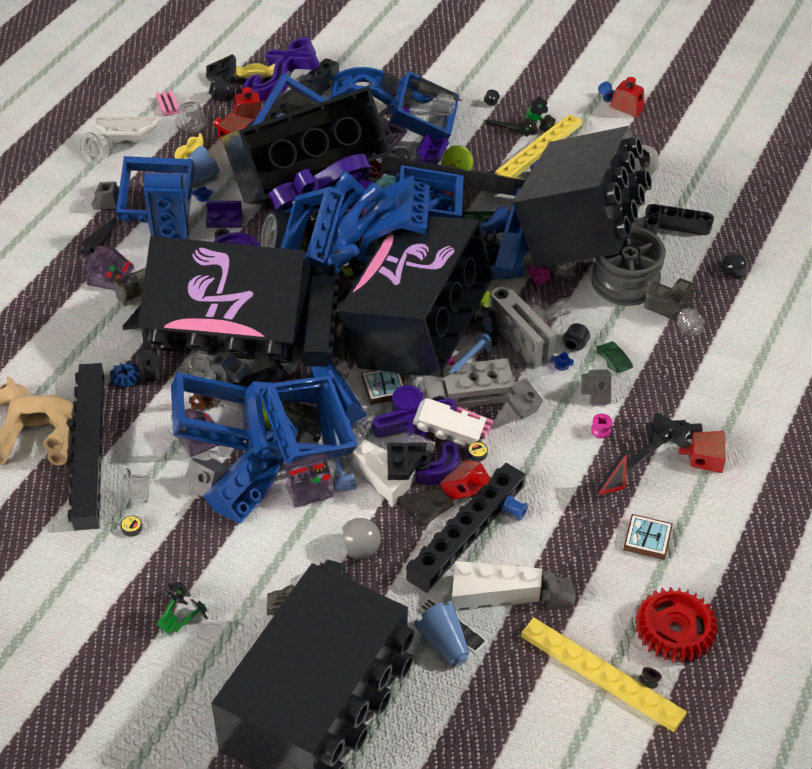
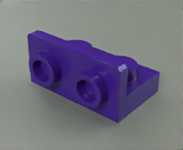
(224, 214)

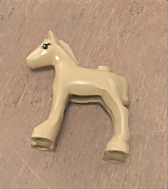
(34, 412)

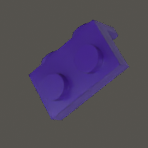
(431, 150)

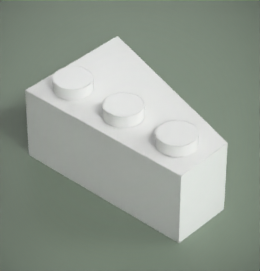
(371, 464)

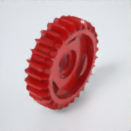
(683, 612)

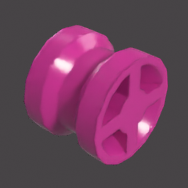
(539, 274)
(601, 426)

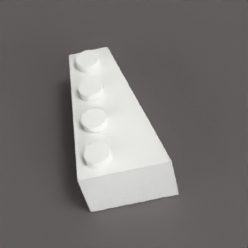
(494, 584)

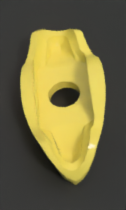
(255, 68)
(184, 151)

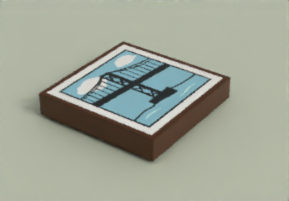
(381, 385)
(648, 536)

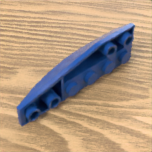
(513, 244)
(245, 483)

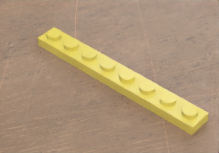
(533, 152)
(604, 674)

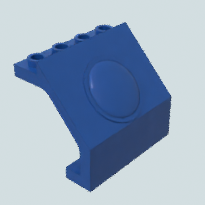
(409, 214)

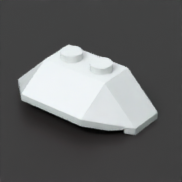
(125, 127)

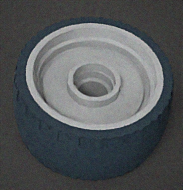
(274, 229)

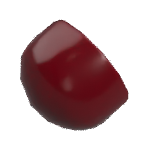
(375, 174)

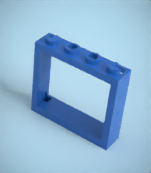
(276, 90)
(414, 123)
(152, 165)
(440, 181)
(324, 225)
(282, 428)
(203, 430)
(271, 449)

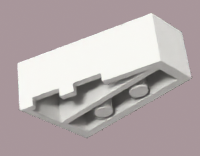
(448, 423)

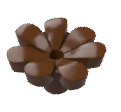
(201, 401)

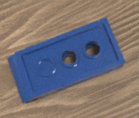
(166, 205)

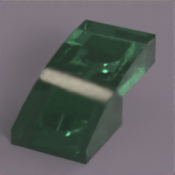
(614, 356)

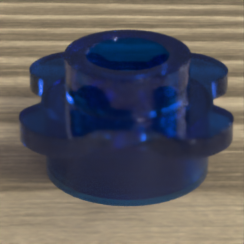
(202, 193)
(562, 361)

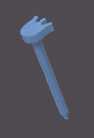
(483, 342)
(343, 482)

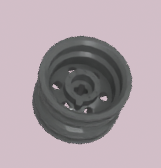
(630, 274)

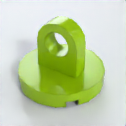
(458, 157)

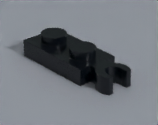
(492, 246)

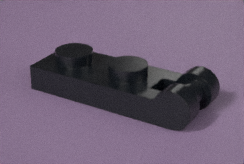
(266, 375)

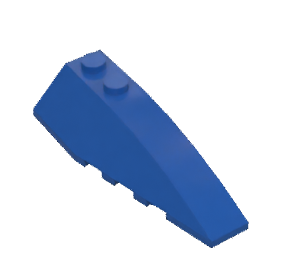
(351, 405)

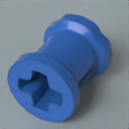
(605, 89)
(515, 507)

